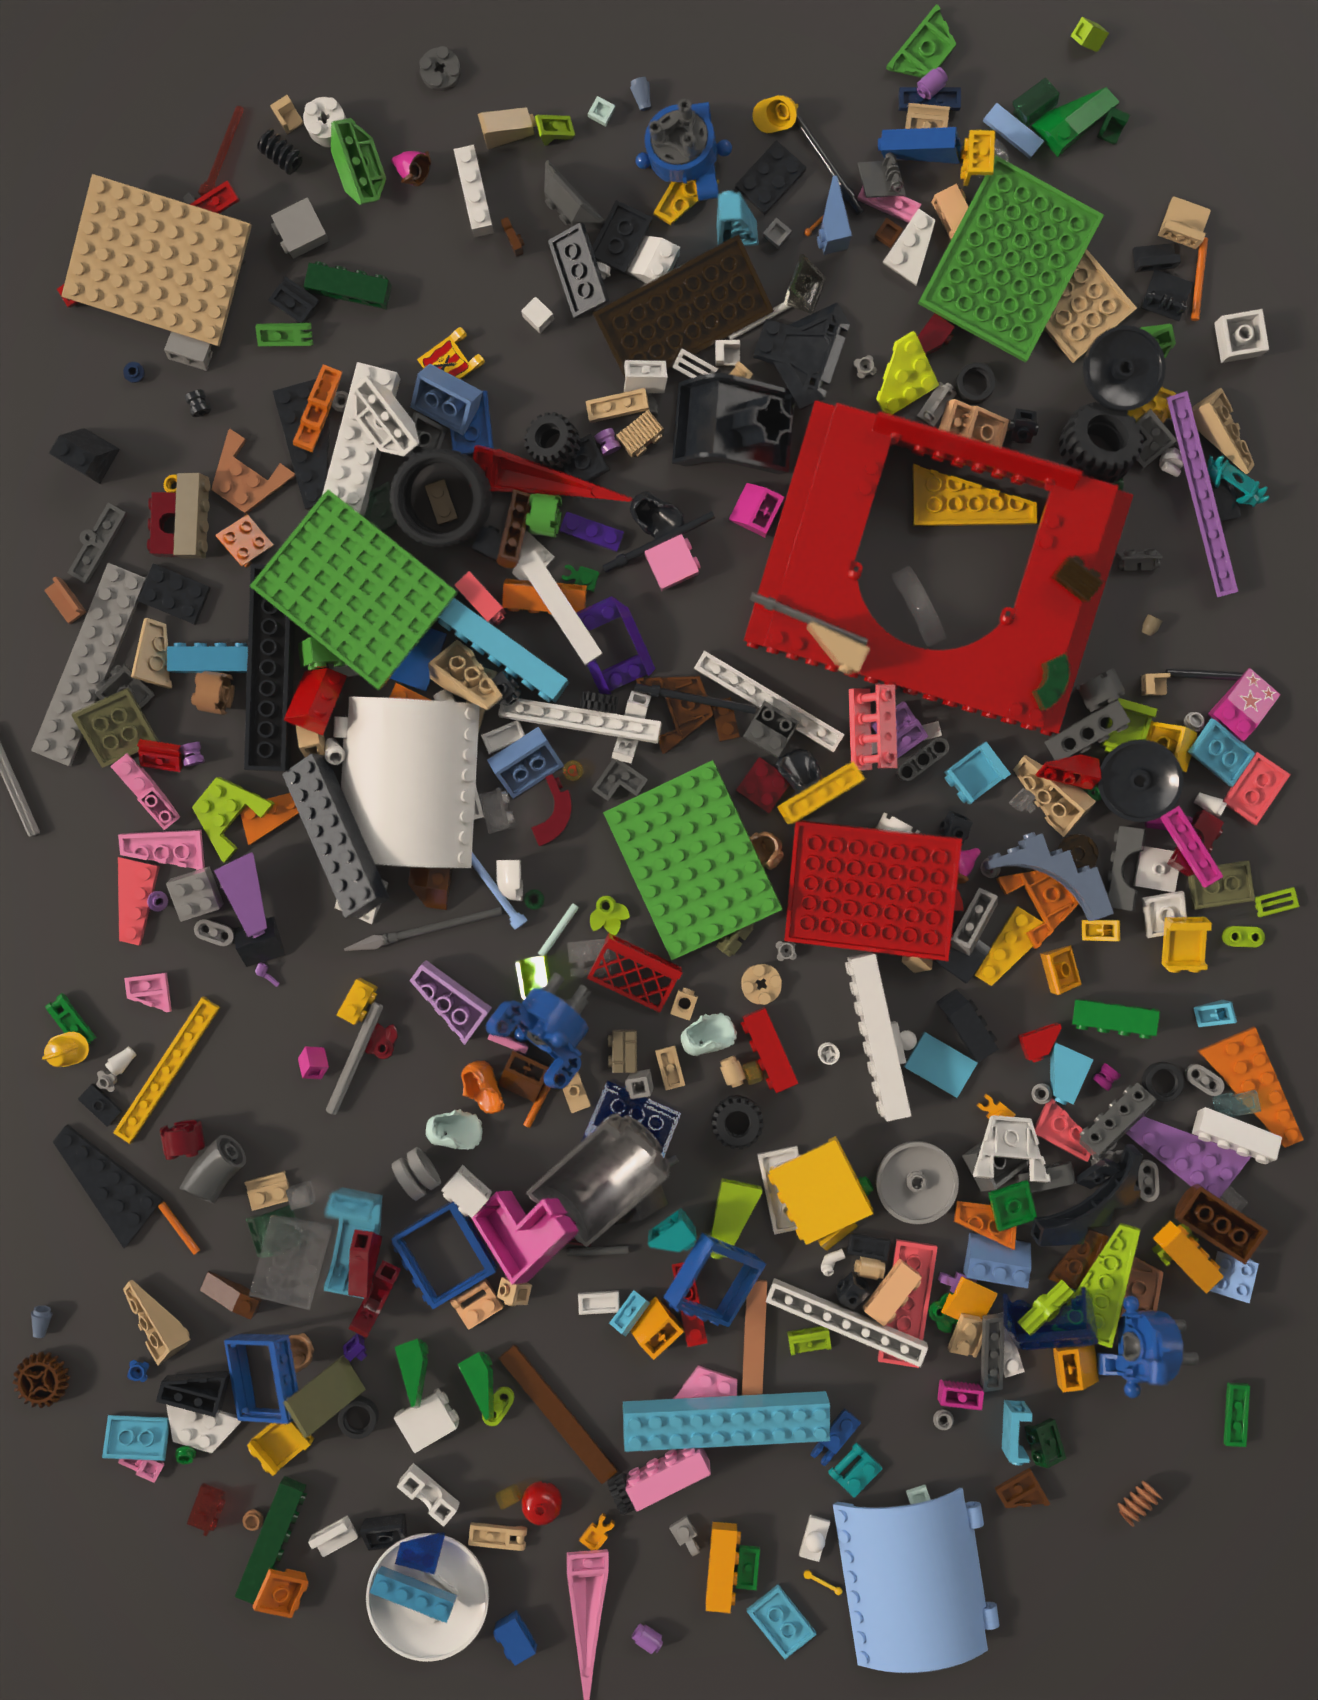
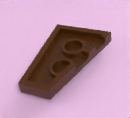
(1079, 1260)

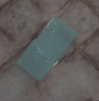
(1237, 1104)

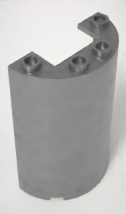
(604, 1176)

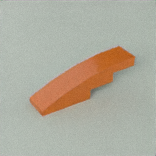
(317, 408)

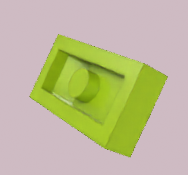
(554, 127)

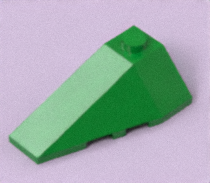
(1072, 120)

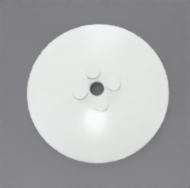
(422, 1636)

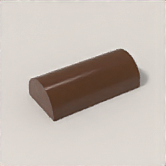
(1219, 1223)

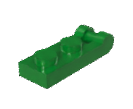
(69, 1019)

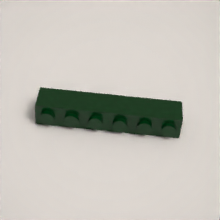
(271, 1537)

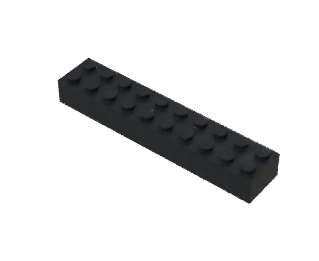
(268, 684)

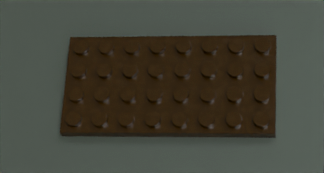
(686, 307)

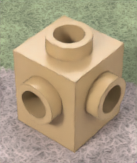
(514, 1294)

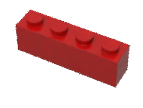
(770, 1050)

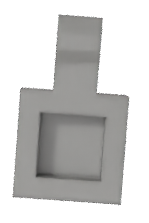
(684, 1533)

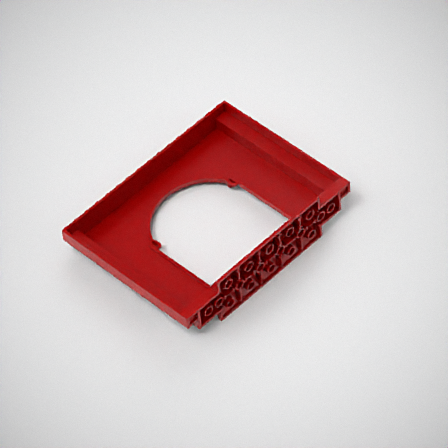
(822, 531)

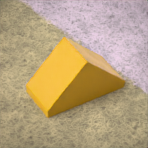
(1101, 930)

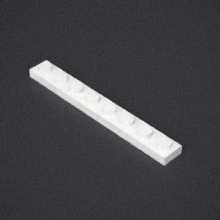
(757, 694)
(582, 720)

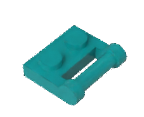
(859, 1474)

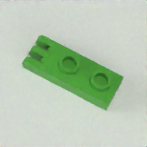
(284, 334)

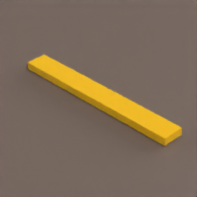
(166, 1070)

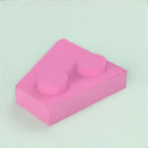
(150, 990)

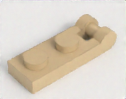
(497, 1536)

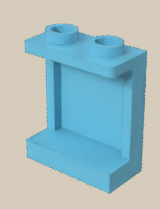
(976, 773)
(1013, 1413)

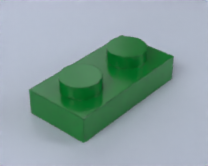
(748, 1567)

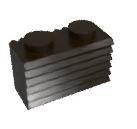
(1077, 578)

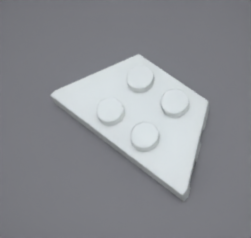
(200, 1430)

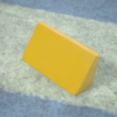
(830, 1240)

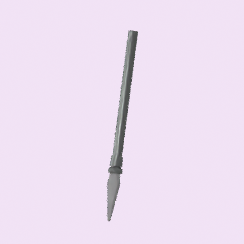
(376, 941)

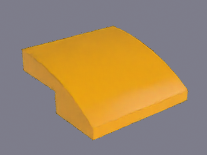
(969, 1299)

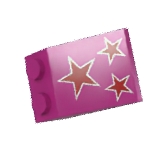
(1245, 705)

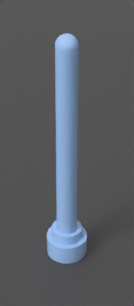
(516, 919)

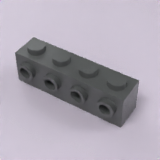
(1117, 1120)

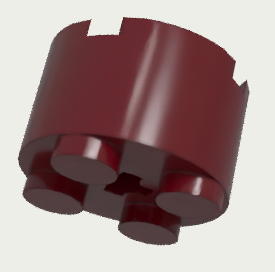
(182, 1139)

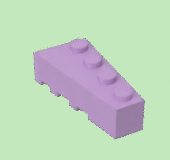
(451, 1000)

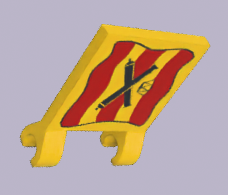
(450, 358)

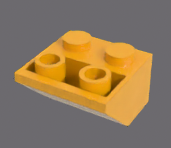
(656, 1328)
(1075, 1367)

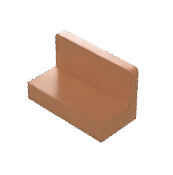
(65, 600)

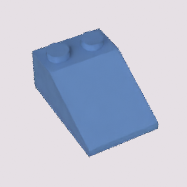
(835, 229)

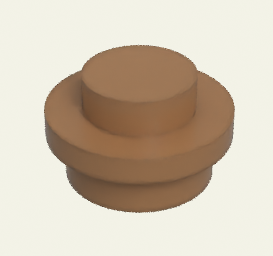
(253, 1520)

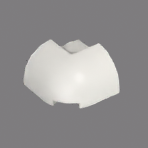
(509, 879)

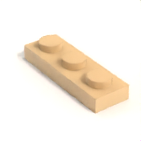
(617, 405)

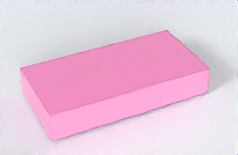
(510, 1043)

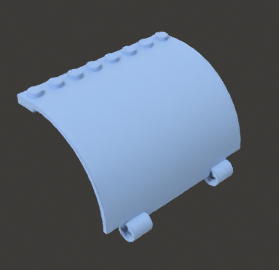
(915, 1583)

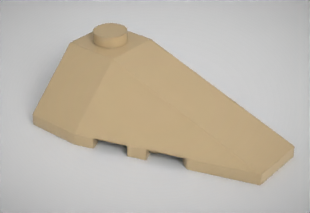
(1216, 425)
(462, 675)
(1060, 802)
(163, 1330)

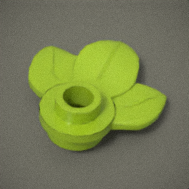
(608, 918)

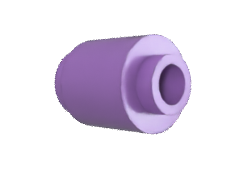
(932, 83)
(647, 1638)

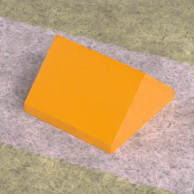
(1061, 970)

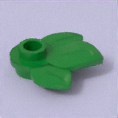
(943, 1321)

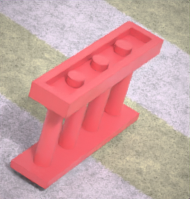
(860, 727)

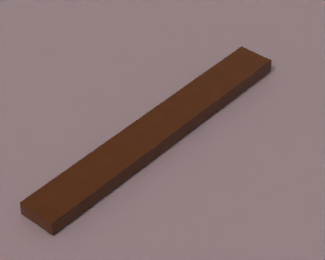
(558, 1414)

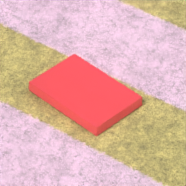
(1256, 788)

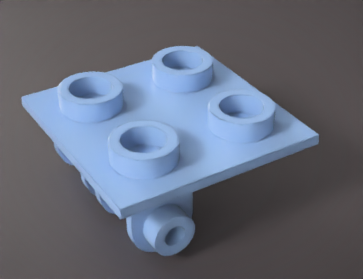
(1237, 1278)

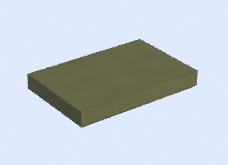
(1231, 889)

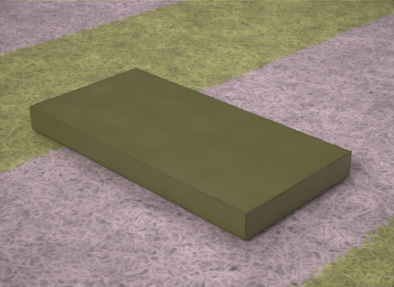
(324, 1396)

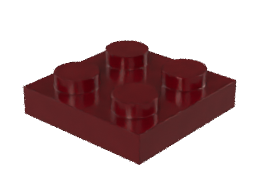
(763, 785)

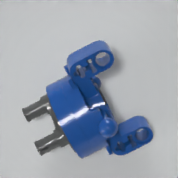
(548, 1024)

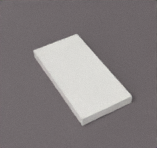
(777, 1210)

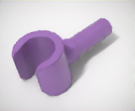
(261, 970)

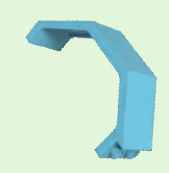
(355, 1211)

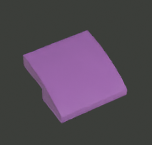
(908, 729)

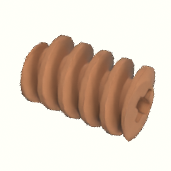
(1138, 1503)

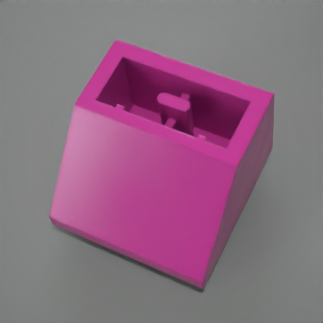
(756, 509)

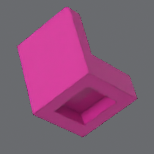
(313, 1062)

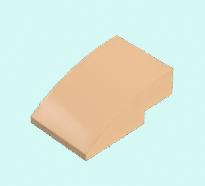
(974, 423)

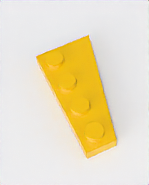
(1008, 946)

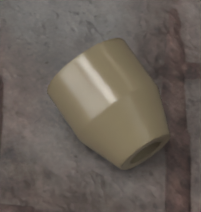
(1151, 625)

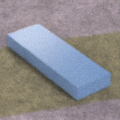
(1013, 130)

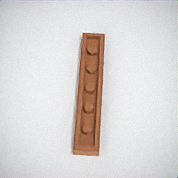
(754, 1339)

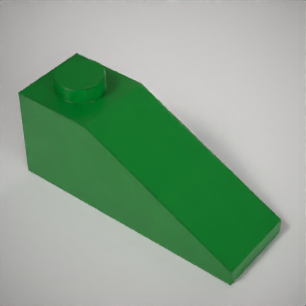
(413, 1366)
(479, 1377)

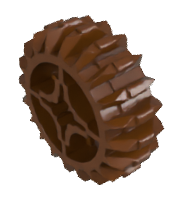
(27, 1372)

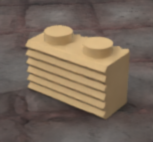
(640, 434)

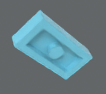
(629, 1313)

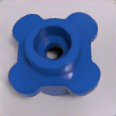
(134, 1375)

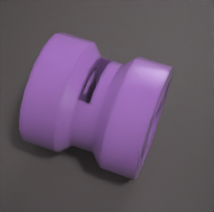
(607, 441)
(191, 749)

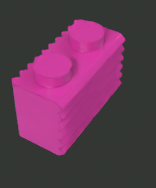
(960, 1395)

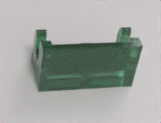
(1035, 102)

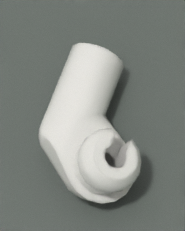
(829, 1261)

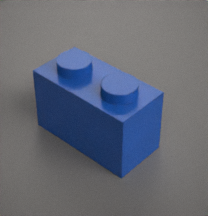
(515, 1638)

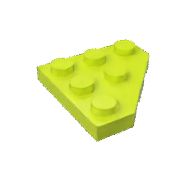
(906, 375)

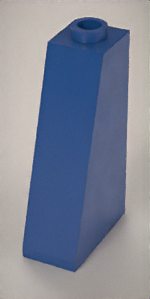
(922, 144)

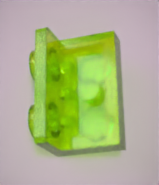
(532, 974)

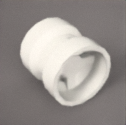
(828, 1056)

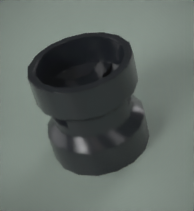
(197, 402)

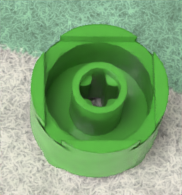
(544, 515)

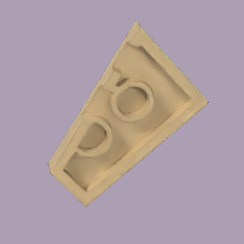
(151, 654)

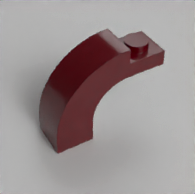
(560, 817)
(372, 1306)

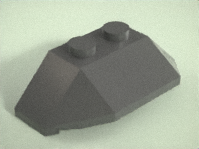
(567, 201)

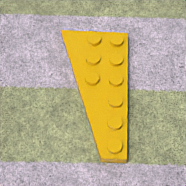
(958, 502)

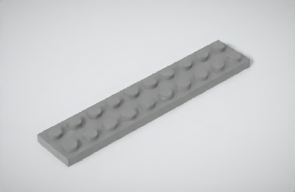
(89, 662)

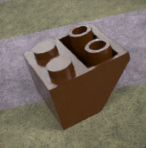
(523, 1075)

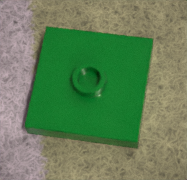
(1012, 1205)

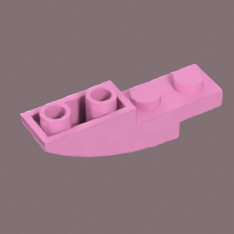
(146, 790)

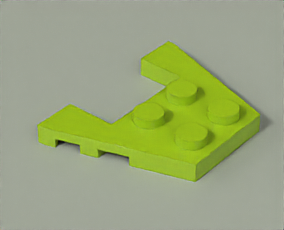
(221, 806)

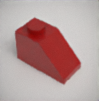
(1039, 1041)

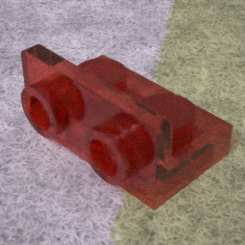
(206, 1507)

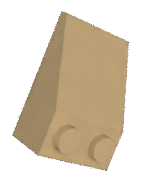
(841, 650)

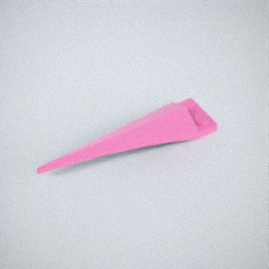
(587, 1585)

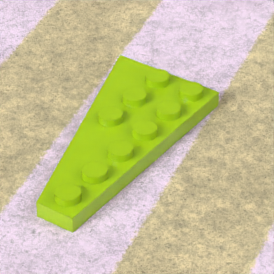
(1109, 1280)

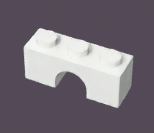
(439, 1502)

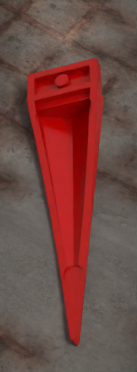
(512, 472)

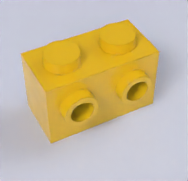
(357, 1000)

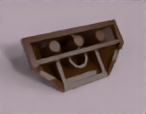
(431, 885)

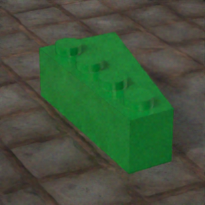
(1116, 1017)

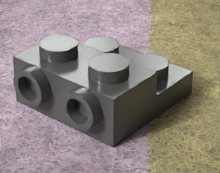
(121, 680)

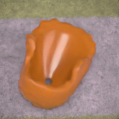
(482, 1086)

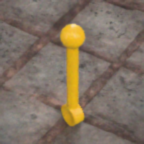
(808, 1574)

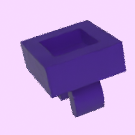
(355, 1347)

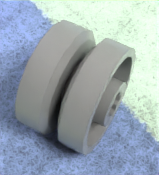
(416, 1173)

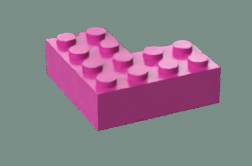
(521, 1240)

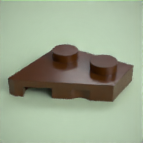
(1022, 1491)

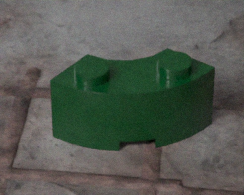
(1053, 682)

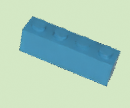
(202, 658)
(413, 1594)

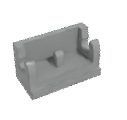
(188, 351)

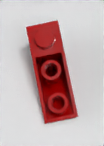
(1074, 770)

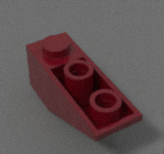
(362, 1262)

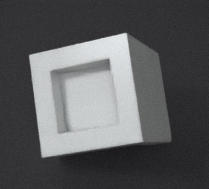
(537, 314)
(727, 352)

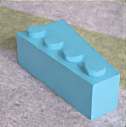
(735, 218)

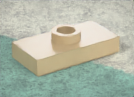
(576, 1094)

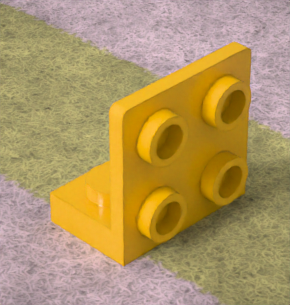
(977, 154)

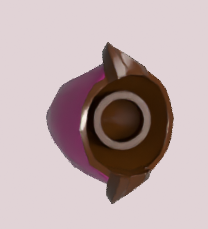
(411, 164)

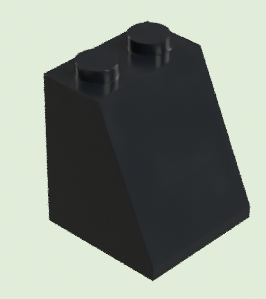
(85, 453)

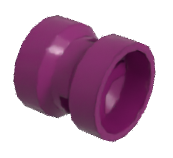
(1106, 1077)

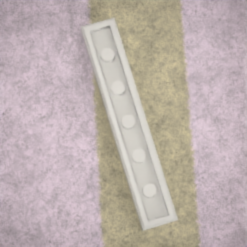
(559, 607)

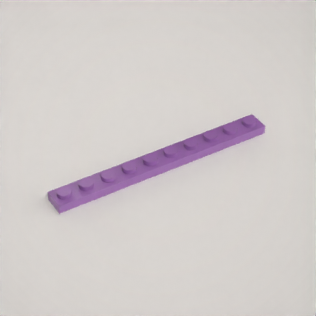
(1202, 494)

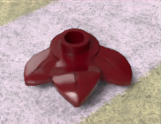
(380, 1037)

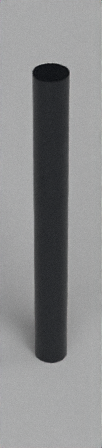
(1204, 674)

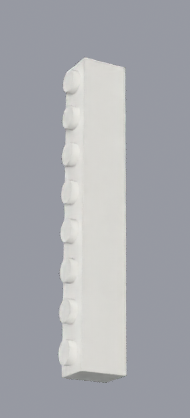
(847, 1322)

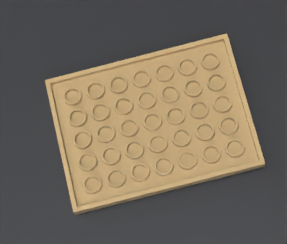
(156, 260)

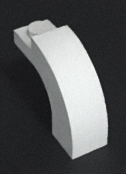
(636, 707)

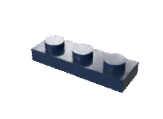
(946, 97)

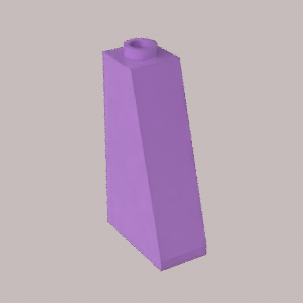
(242, 888)

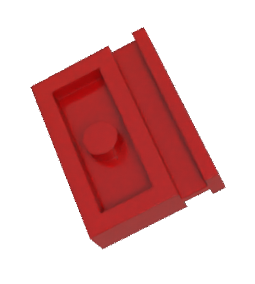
(160, 755)

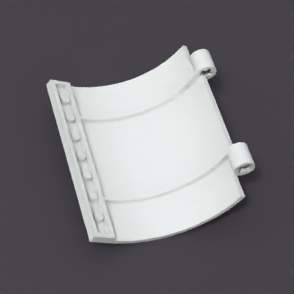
(411, 778)

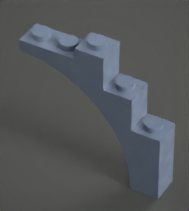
(1083, 882)

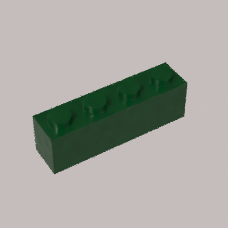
(347, 285)

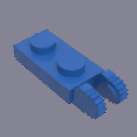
(840, 1432)

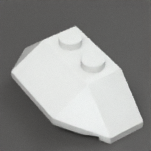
(383, 418)

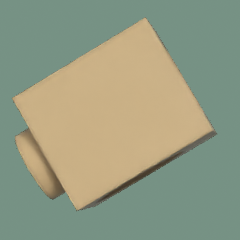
(684, 1013)

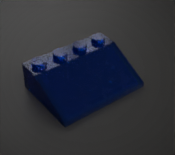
(654, 1116)

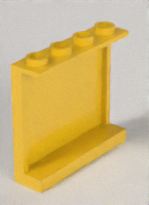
(820, 793)
(820, 1191)

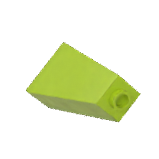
(733, 1210)

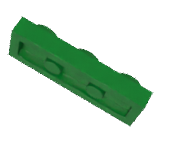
(1236, 1414)

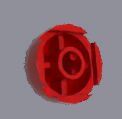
(541, 1503)

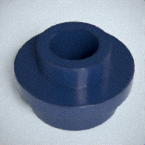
(138, 376)

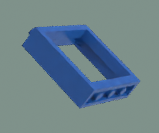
(419, 1278)
(737, 1292)
(241, 1380)

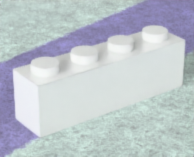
(473, 191)
(1236, 1135)

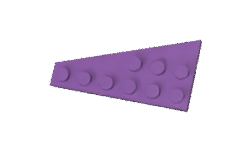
(1188, 1156)

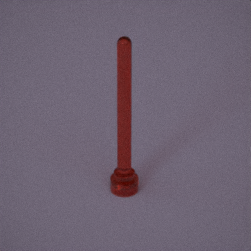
(210, 184)

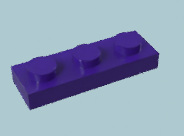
(591, 531)

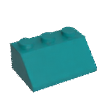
(673, 1233)

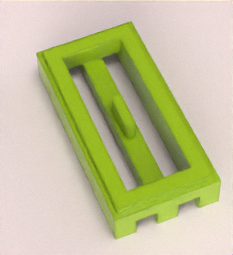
(1259, 906)

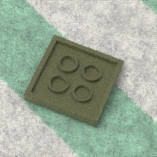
(113, 727)

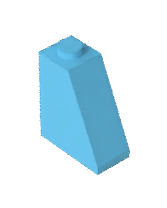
(1067, 1073)

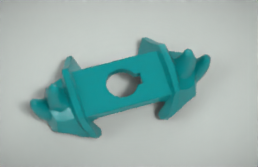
(1223, 470)

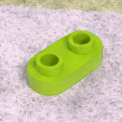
(1244, 936)
(501, 1405)

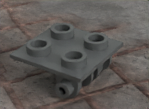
(881, 177)

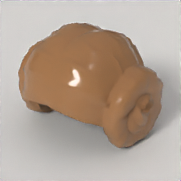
(768, 849)
(301, 1351)

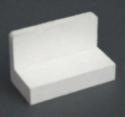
(645, 374)
(333, 1536)

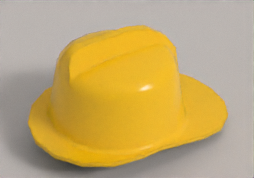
(775, 114)
(66, 1049)

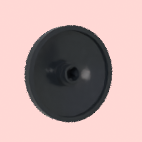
(1124, 368)
(1140, 780)

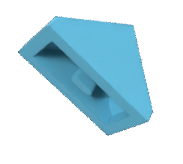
(1215, 1013)

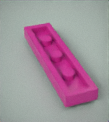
(1191, 846)

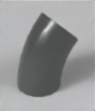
(214, 1169)

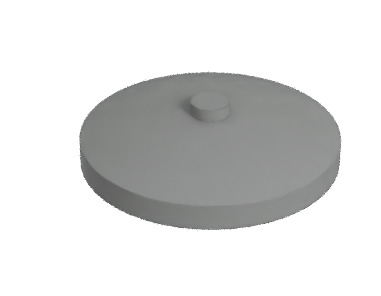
(917, 1182)

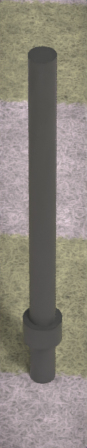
(770, 603)

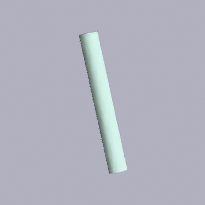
(558, 930)

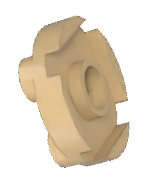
(760, 972)

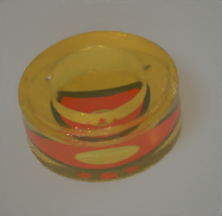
(573, 770)

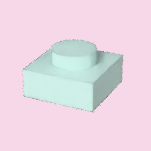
(601, 111)
(918, 1494)

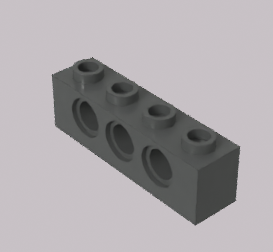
(1113, 710)

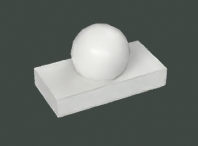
(904, 1041)
(814, 1538)

